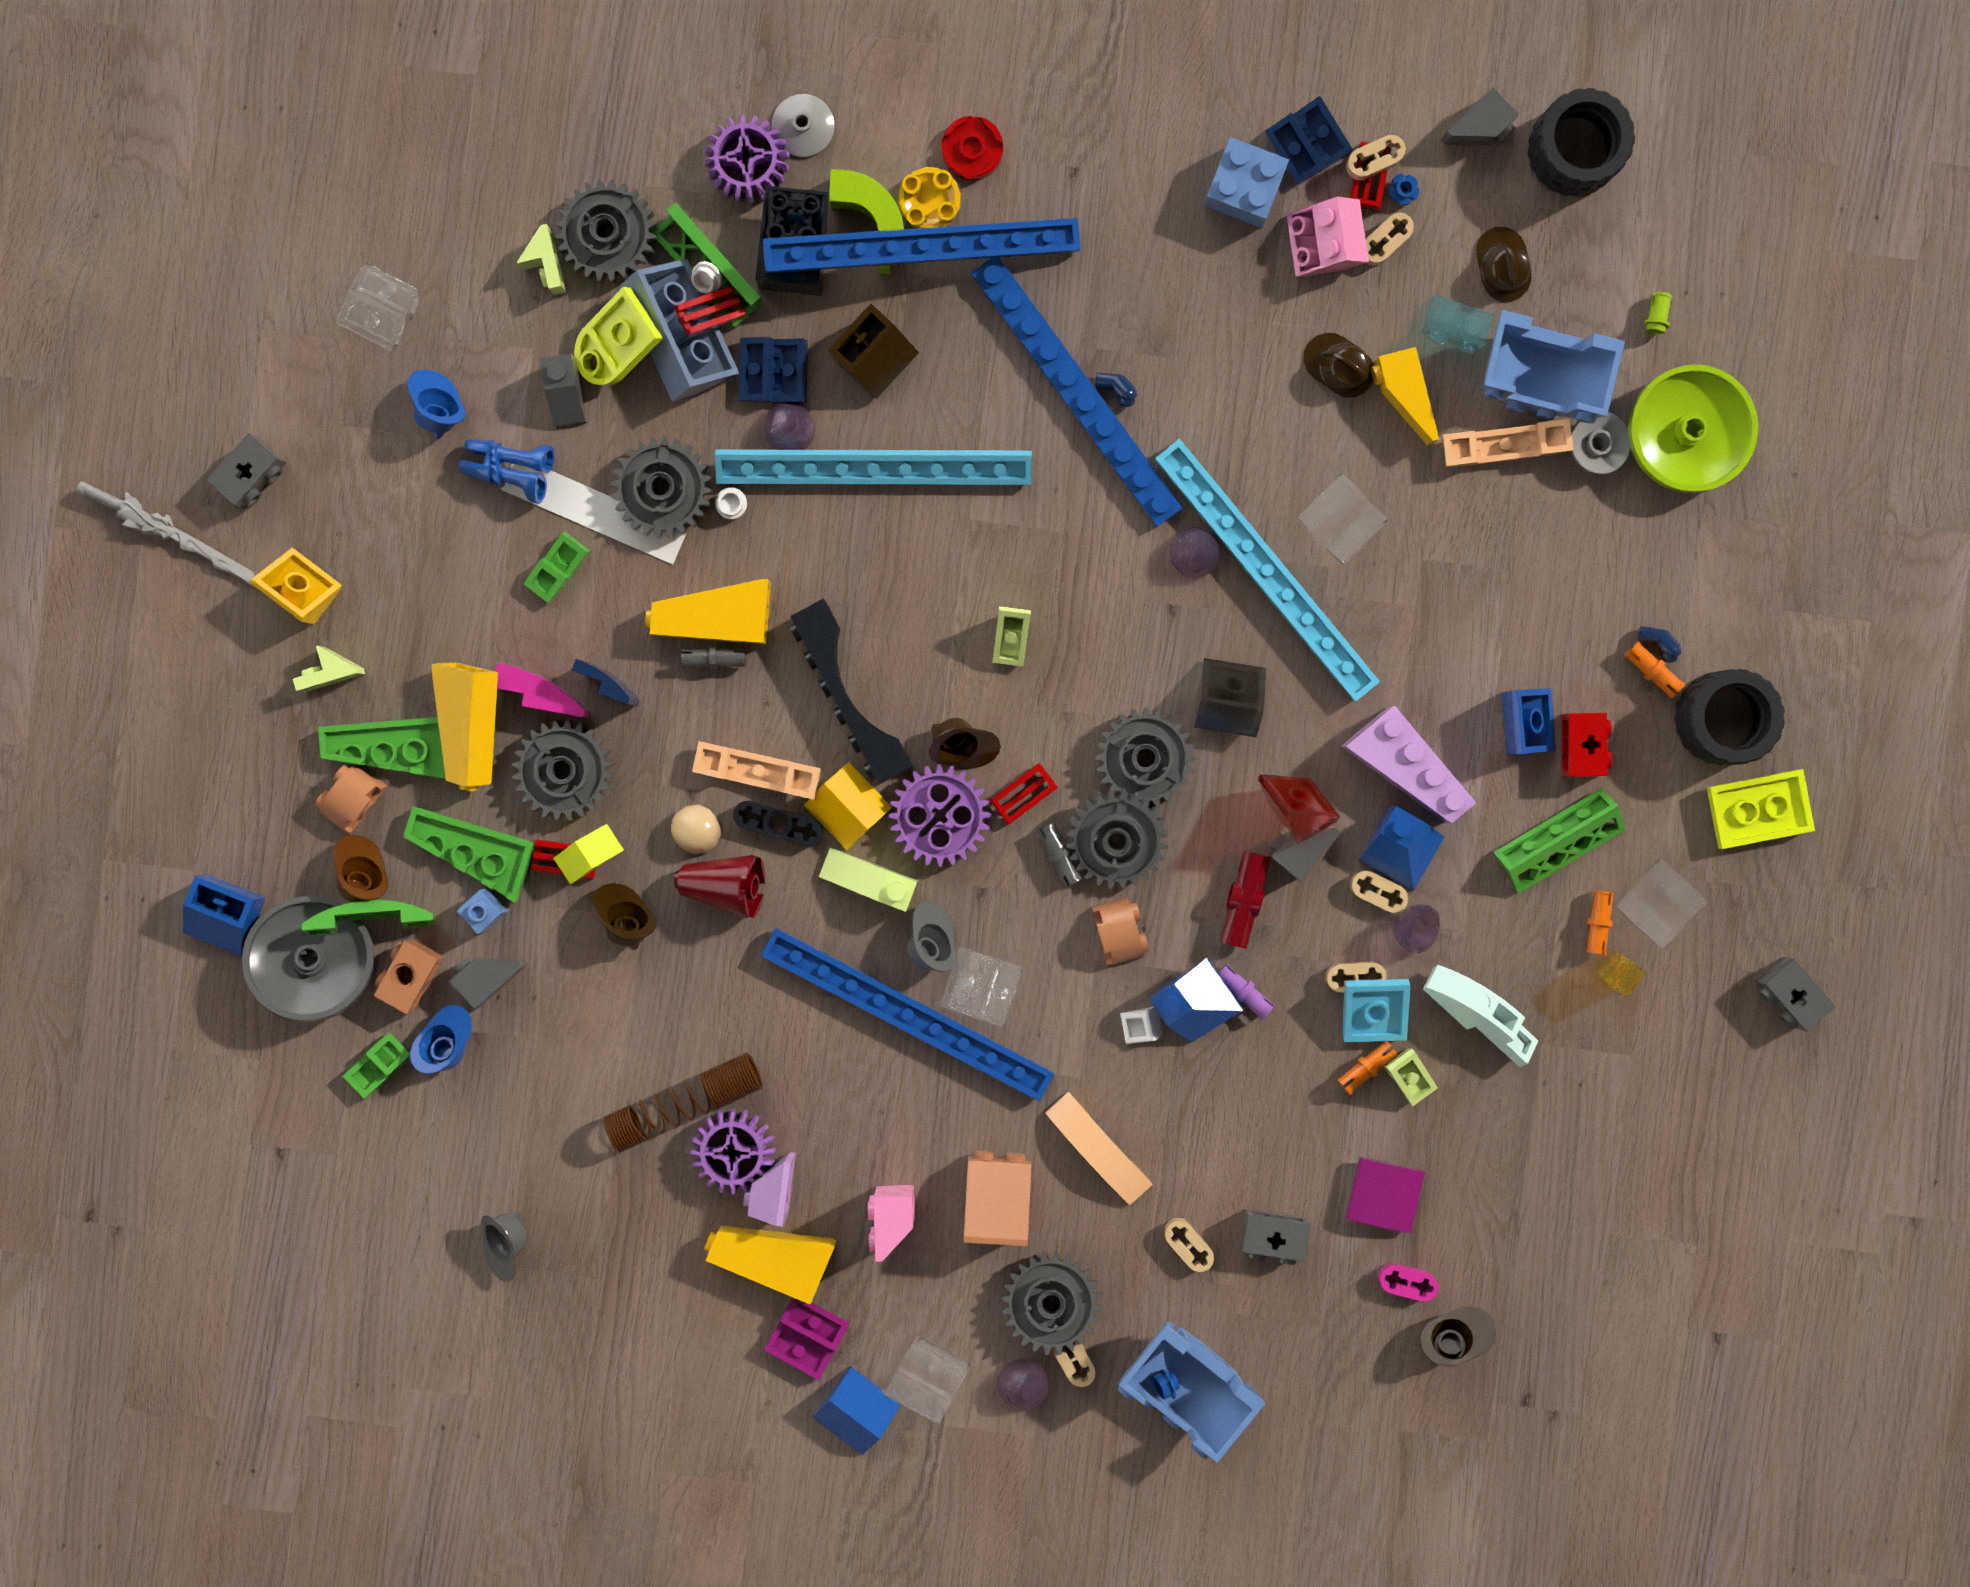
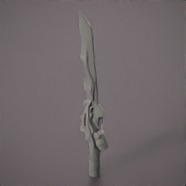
(155, 524)

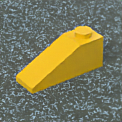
(1404, 387)

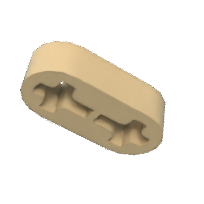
(1378, 164)
(1392, 244)
(1382, 885)
(1354, 969)
(1195, 1240)
(1069, 1368)

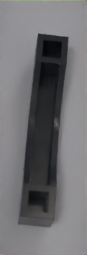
(821, 634)

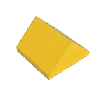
(297, 586)
(847, 805)

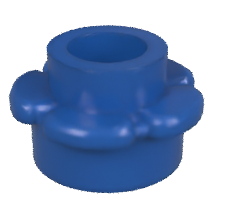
(1396, 192)
(1166, 1384)

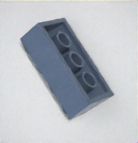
(683, 362)

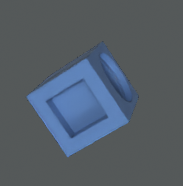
(482, 910)

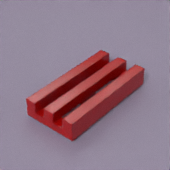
(1365, 202)
(731, 302)
(1002, 809)
(538, 855)

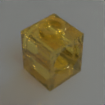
(1619, 973)

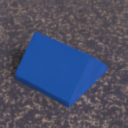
(1528, 721)
(857, 1411)

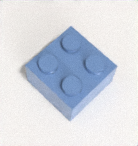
(1246, 182)

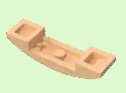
(1507, 443)
(756, 770)
(1098, 1148)

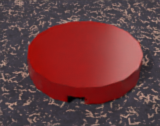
(972, 148)

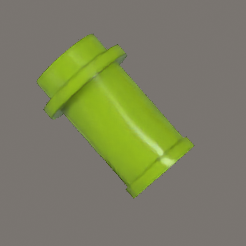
(1658, 313)

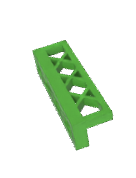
(710, 254)
(1560, 836)

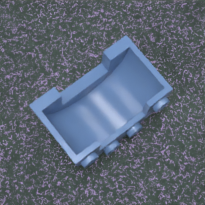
(1551, 370)
(1211, 1397)

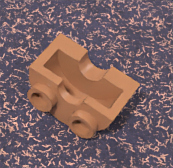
(350, 797)
(1119, 931)

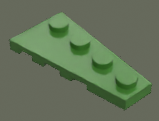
(390, 745)
(483, 853)

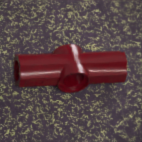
(1245, 899)

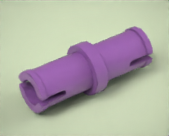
(1246, 992)

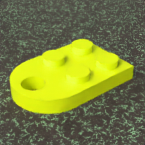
(617, 338)

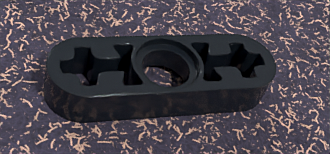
(758, 809)

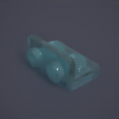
(1457, 324)

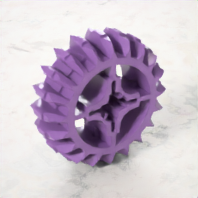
(735, 158)
(718, 1151)

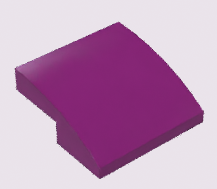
(1385, 1195)
(806, 1337)

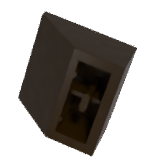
(873, 351)

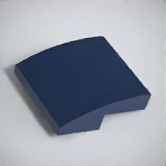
(1309, 140)
(773, 370)
(610, 685)

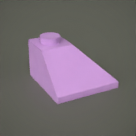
(770, 1193)

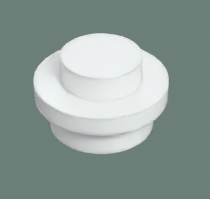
(706, 277)
(731, 503)

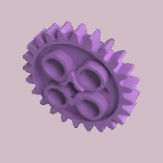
(960, 835)

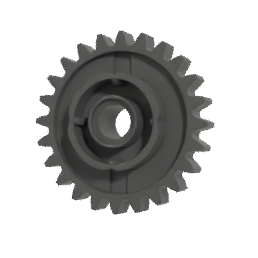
(590, 214)
(647, 468)
(1148, 733)
(539, 772)
(1122, 816)
(1045, 1326)

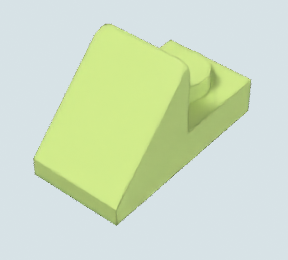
(543, 252)
(1011, 636)
(334, 670)
(1411, 1076)

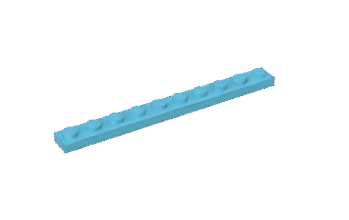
(874, 467)
(1266, 570)

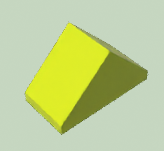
(588, 853)

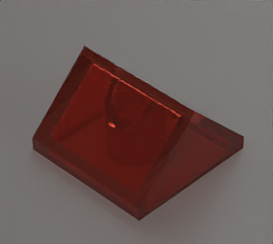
(1298, 805)

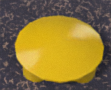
(929, 198)

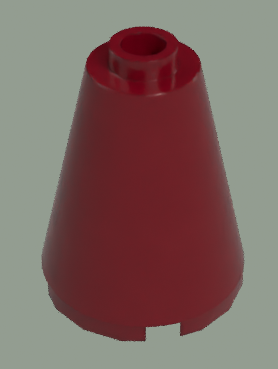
(724, 884)

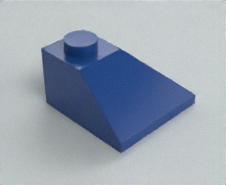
(1401, 847)
(1196, 1001)

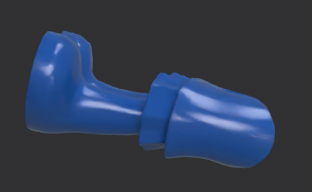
(494, 471)

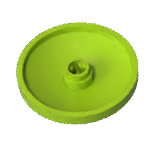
(1693, 428)

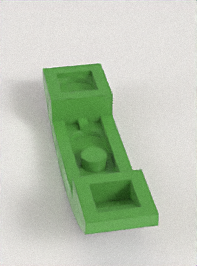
(326, 921)

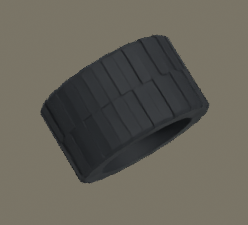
(1603, 112)
(1767, 715)

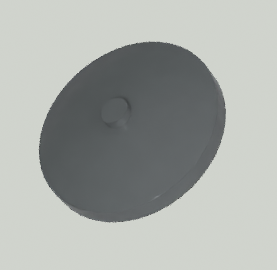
(309, 974)

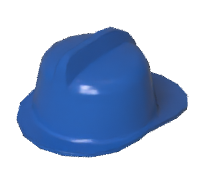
(435, 402)
(442, 1041)

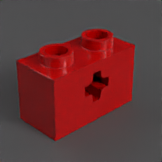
(1581, 728)

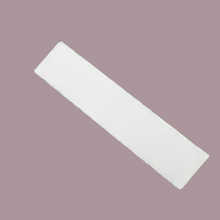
(598, 513)

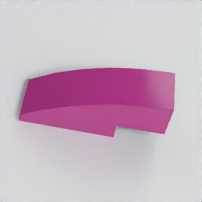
(538, 691)

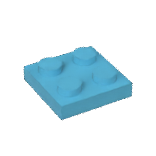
(1376, 1010)

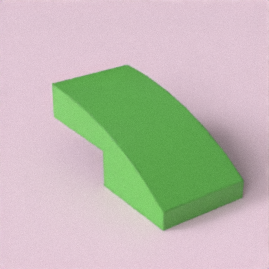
(557, 567)
(377, 1065)

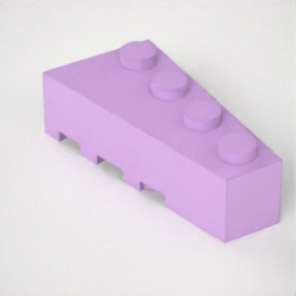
(1407, 762)

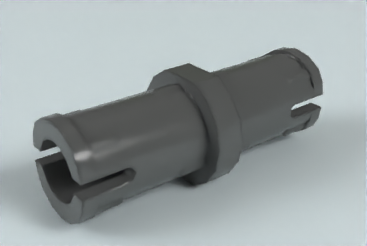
(713, 657)
(1059, 854)

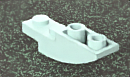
(1481, 1008)

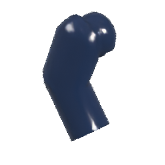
(1120, 384)
(1665, 641)

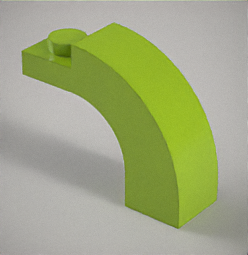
(861, 193)

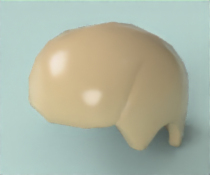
(695, 829)

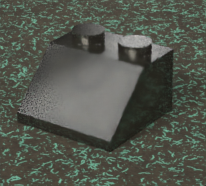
(1230, 697)

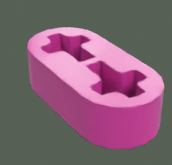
(1406, 1289)

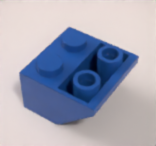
(220, 912)

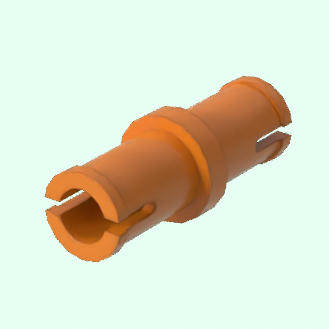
(1654, 669)
(1600, 922)
(1367, 1067)

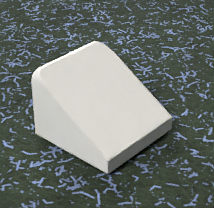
(1141, 1025)

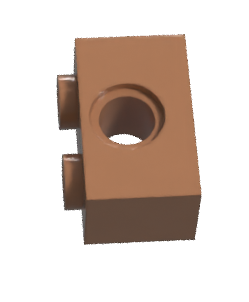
(424, 965)

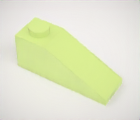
(868, 879)

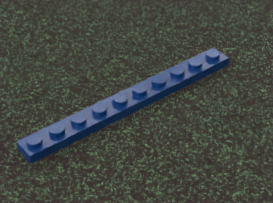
(920, 245)
(1076, 390)
(907, 1014)

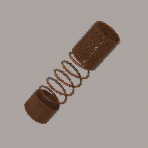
(721, 1085)

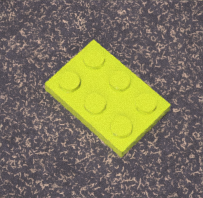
(1760, 809)

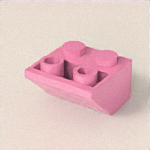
(1327, 237)
(893, 1218)

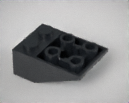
(791, 214)

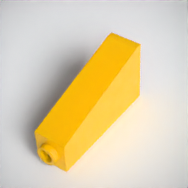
(719, 614)
(466, 722)
(772, 1258)

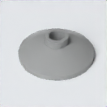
(806, 140)
(1612, 441)

